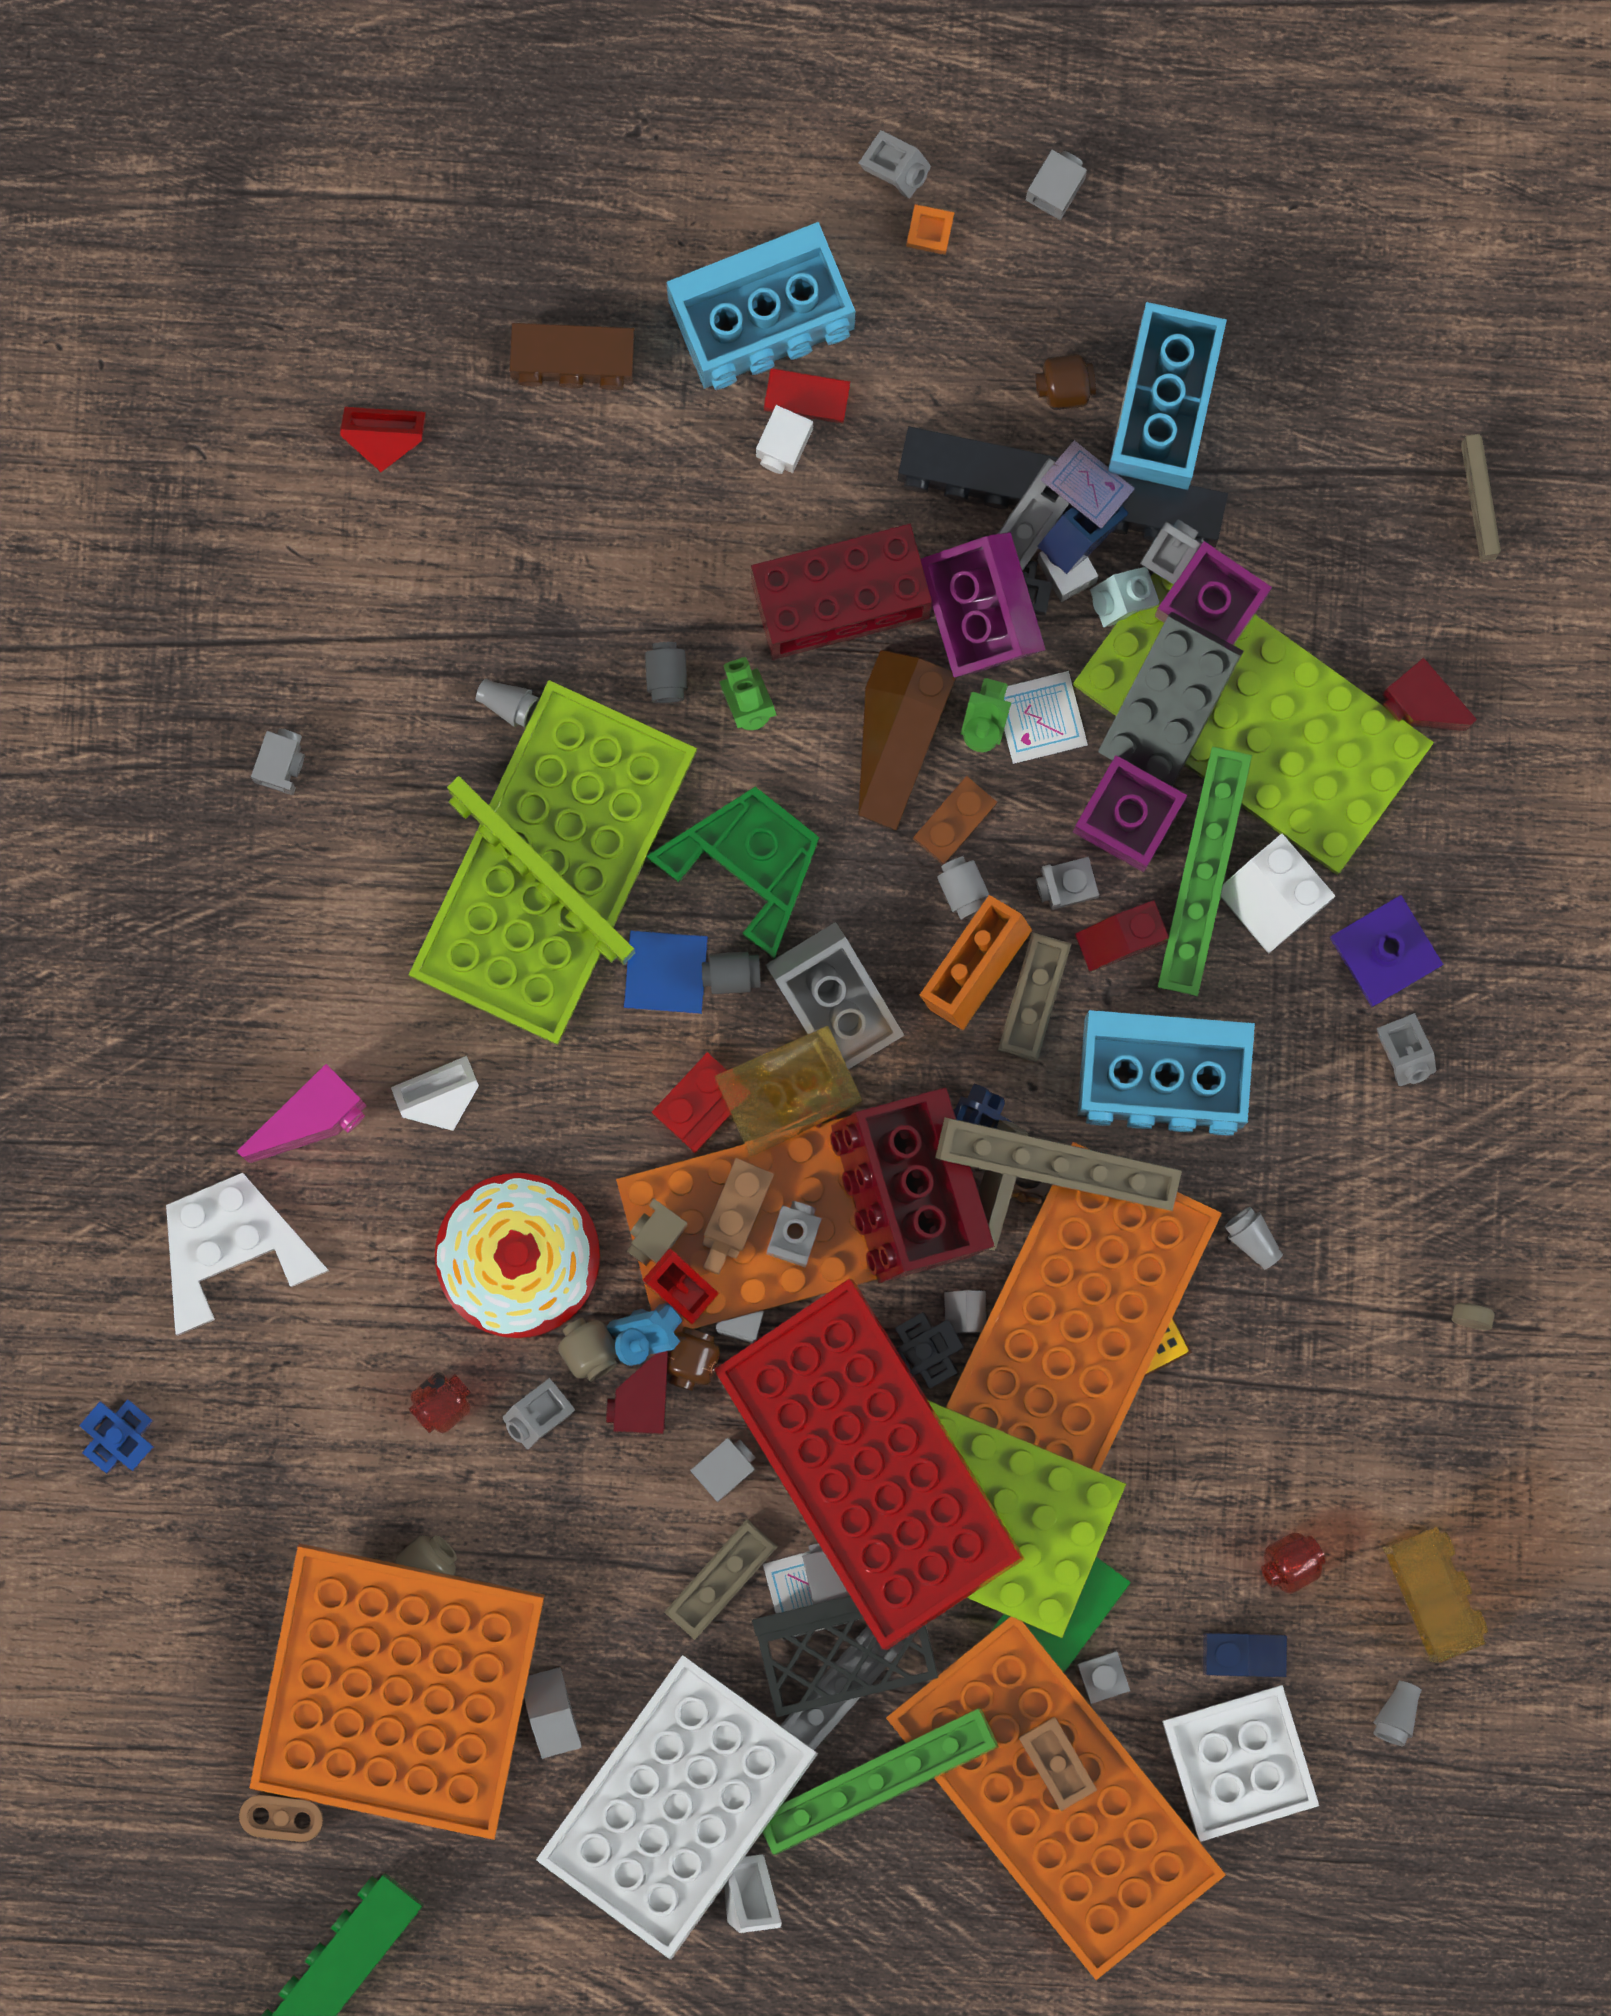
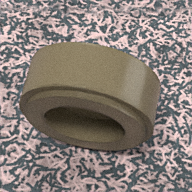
(1473, 1316)

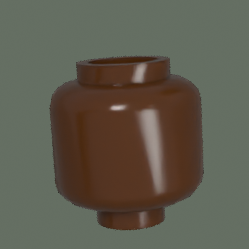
(1066, 382)

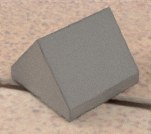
(966, 1310)

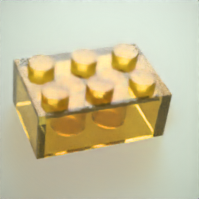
(1436, 1594)

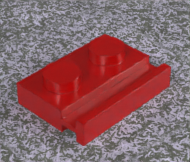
(695, 1105)

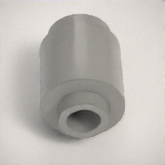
(963, 887)

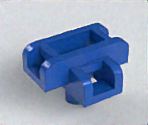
(114, 1433)

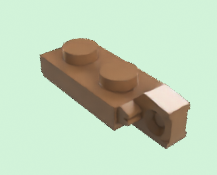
(735, 1213)

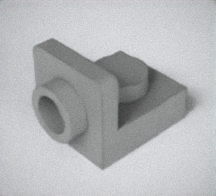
(896, 163)
(1067, 883)
(1407, 1050)
(537, 1414)

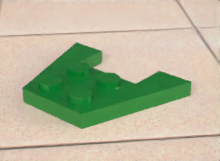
(760, 848)

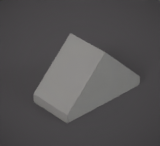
(551, 1713)

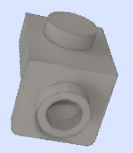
(1171, 550)

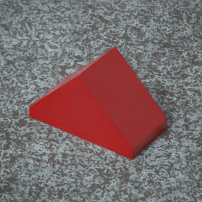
(680, 1286)

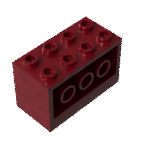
(841, 591)
(907, 1201)

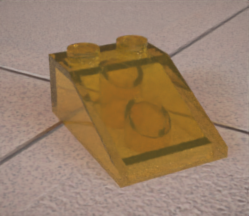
(787, 1090)

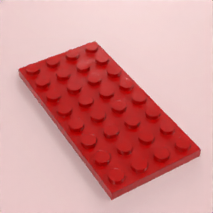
(868, 1464)

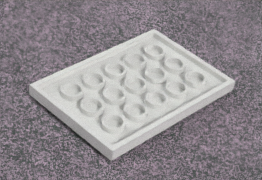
(676, 1807)

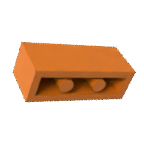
(976, 962)

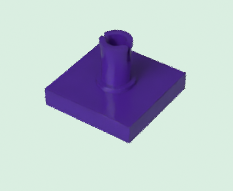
(1386, 951)

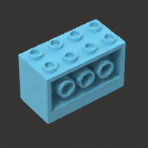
(755, 281)
(1171, 1044)

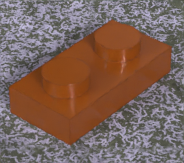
(955, 820)

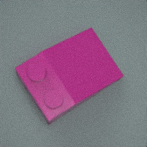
(310, 1115)

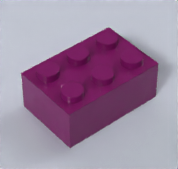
(982, 604)

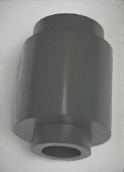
(666, 672)
(731, 972)

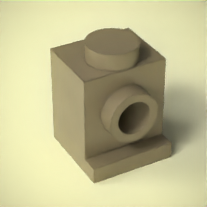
(655, 1233)

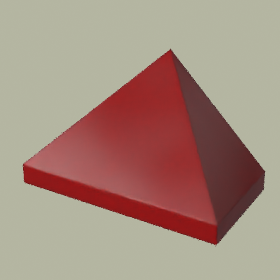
(382, 433)

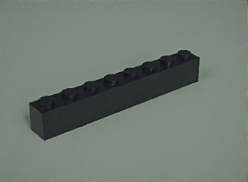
(1005, 473)

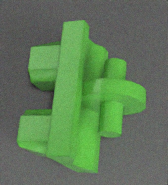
(746, 695)
(986, 716)

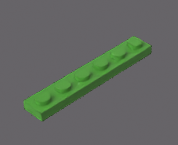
(1204, 871)
(879, 1780)

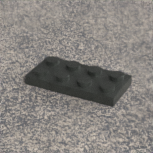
(1171, 699)

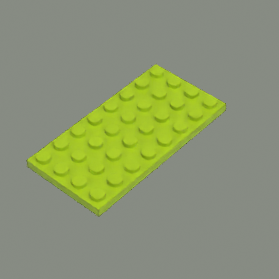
(1317, 743)
(590, 801)

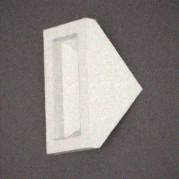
(438, 1095)
(751, 1897)

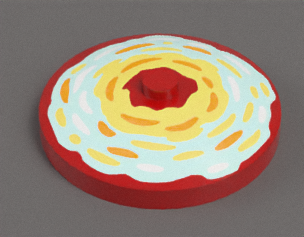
(517, 1255)

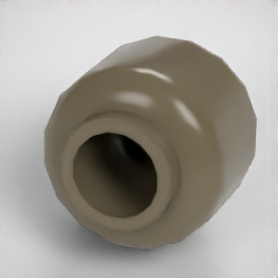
(588, 1349)
(429, 1554)

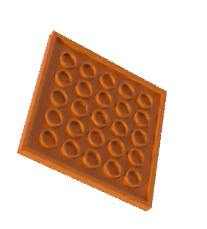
(396, 1691)

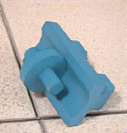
(645, 1333)

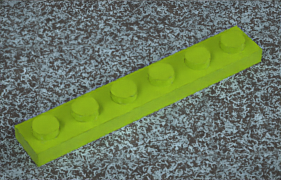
(527, 860)

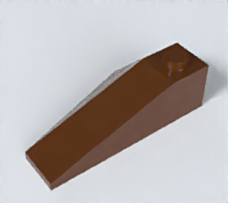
(900, 720)

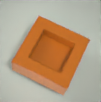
(930, 229)

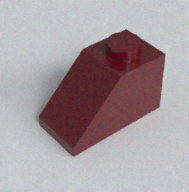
(1426, 700)
(1122, 936)
(641, 1399)

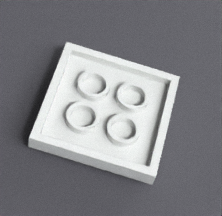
(1240, 1763)

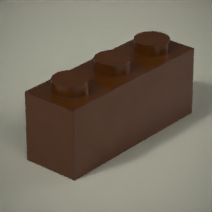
(572, 355)

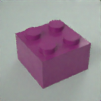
(1215, 594)
(1129, 813)

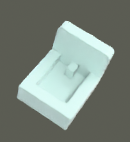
(1124, 595)

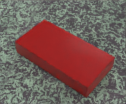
(807, 395)

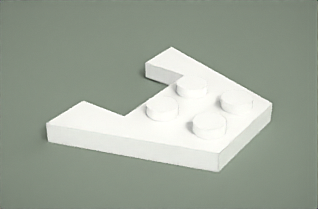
(220, 1231)

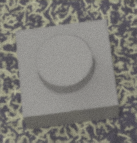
(1103, 1677)

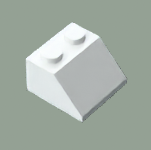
(1275, 893)

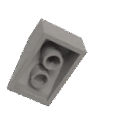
(834, 990)

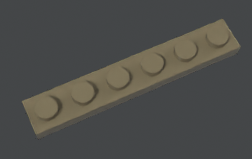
(1058, 1164)

